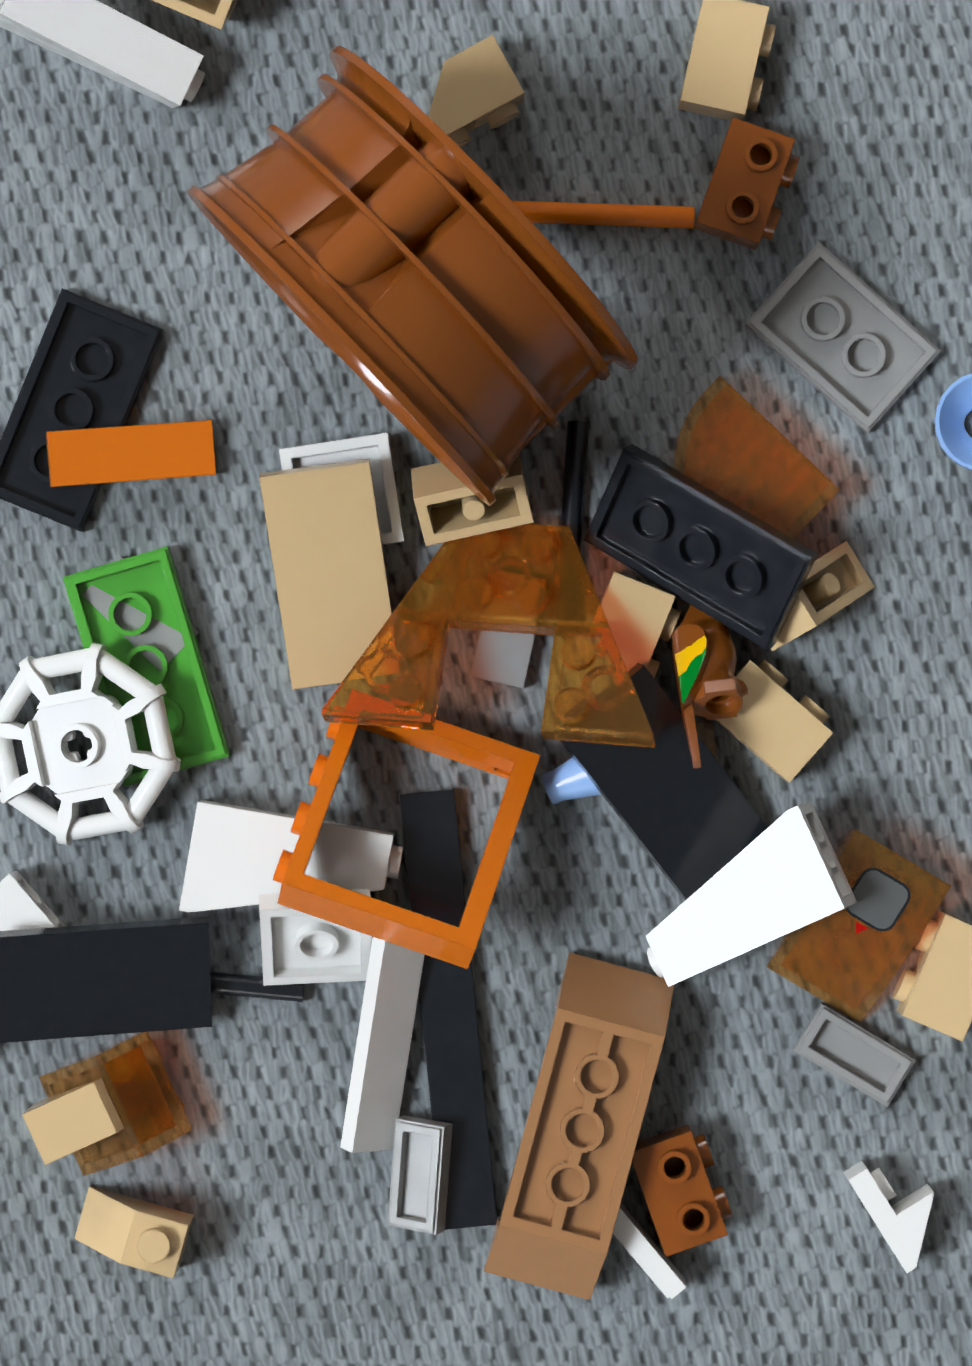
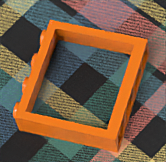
(381, 918)

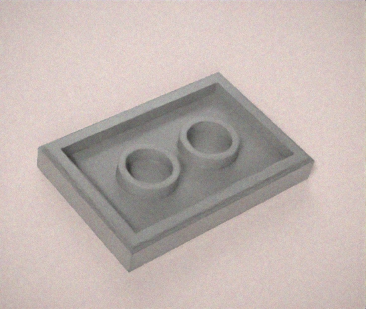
(842, 337)

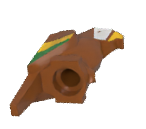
(705, 673)

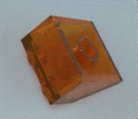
(140, 1094)

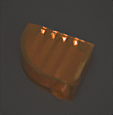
(749, 461)

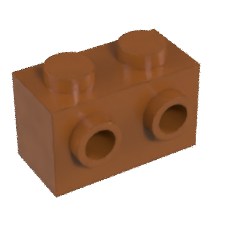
(746, 184)
(679, 1191)

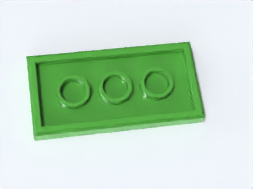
(154, 588)

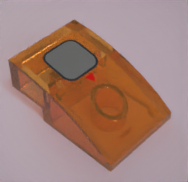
(859, 949)

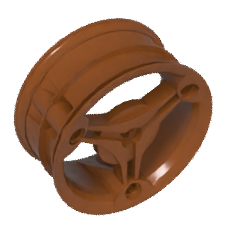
(417, 273)

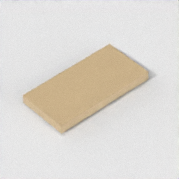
(326, 566)

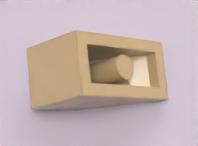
(830, 586)
(134, 1231)

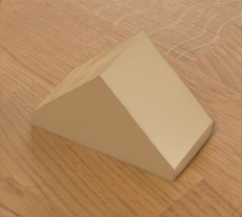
(72, 1120)

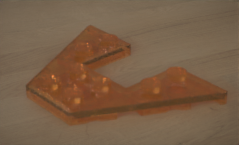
(510, 583)

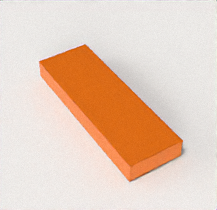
(130, 453)

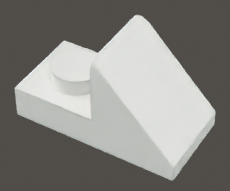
(900, 1224)

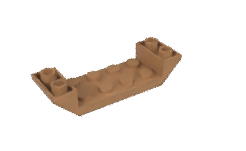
(581, 1127)

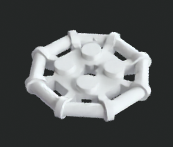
(112, 739)

